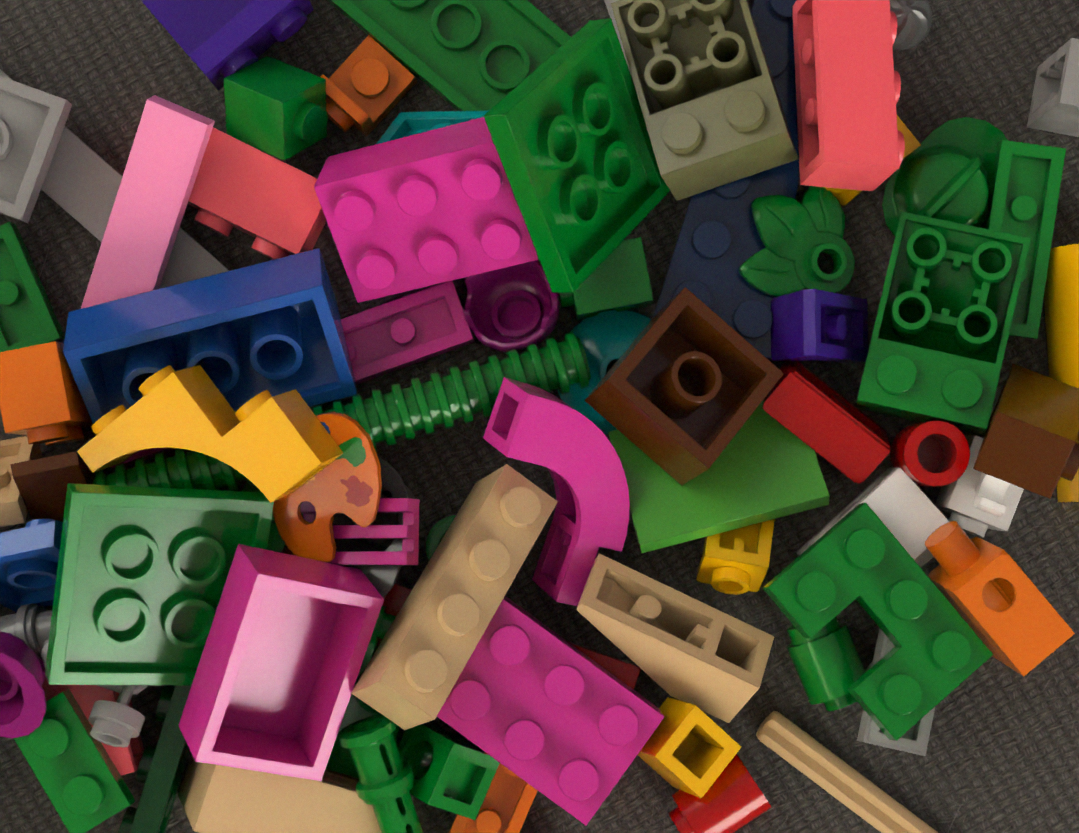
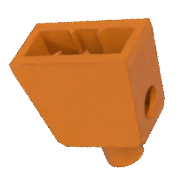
(995, 598)

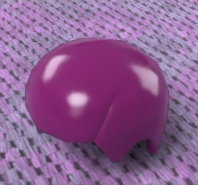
(511, 307)

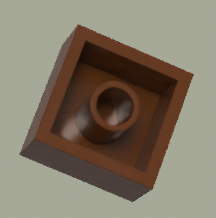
(684, 387)

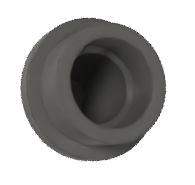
(913, 22)

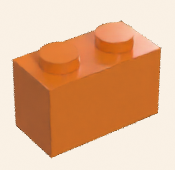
(41, 395)

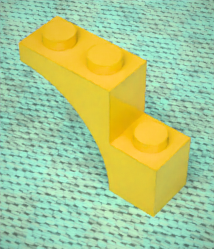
(267, 440)

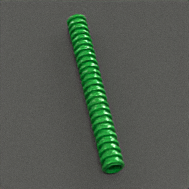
(388, 414)

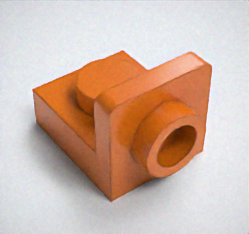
(366, 87)

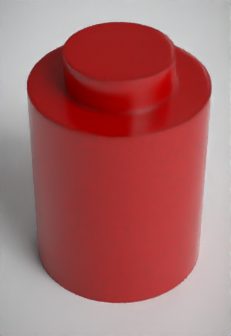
(931, 453)
(726, 805)

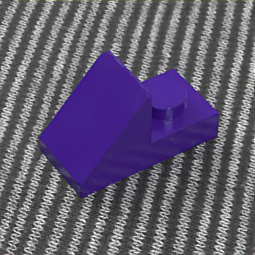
(819, 327)

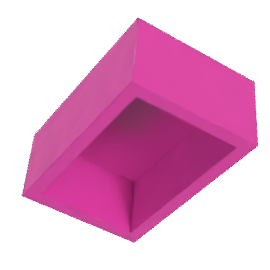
(422, 211)
(279, 663)
(549, 712)

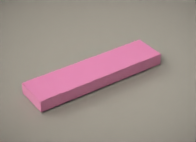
(149, 202)

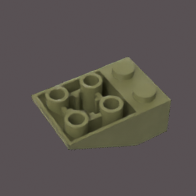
(704, 91)

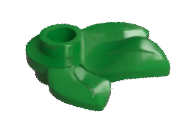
(794, 239)

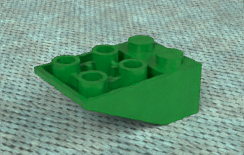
(943, 323)

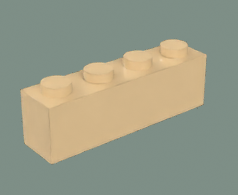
(455, 599)

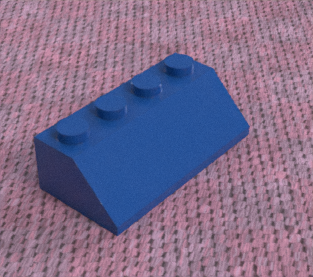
(246, 327)

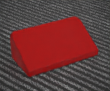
(827, 422)

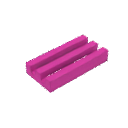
(407, 532)

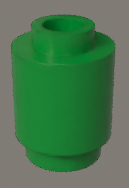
(826, 664)

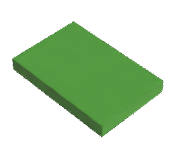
(754, 480)

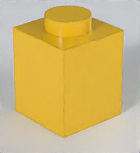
(688, 748)

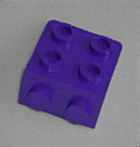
(228, 33)

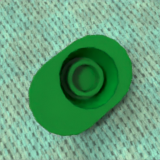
(946, 175)

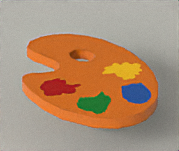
(345, 486)

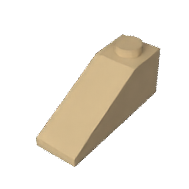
(676, 638)

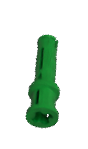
(381, 773)

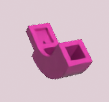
(586, 478)

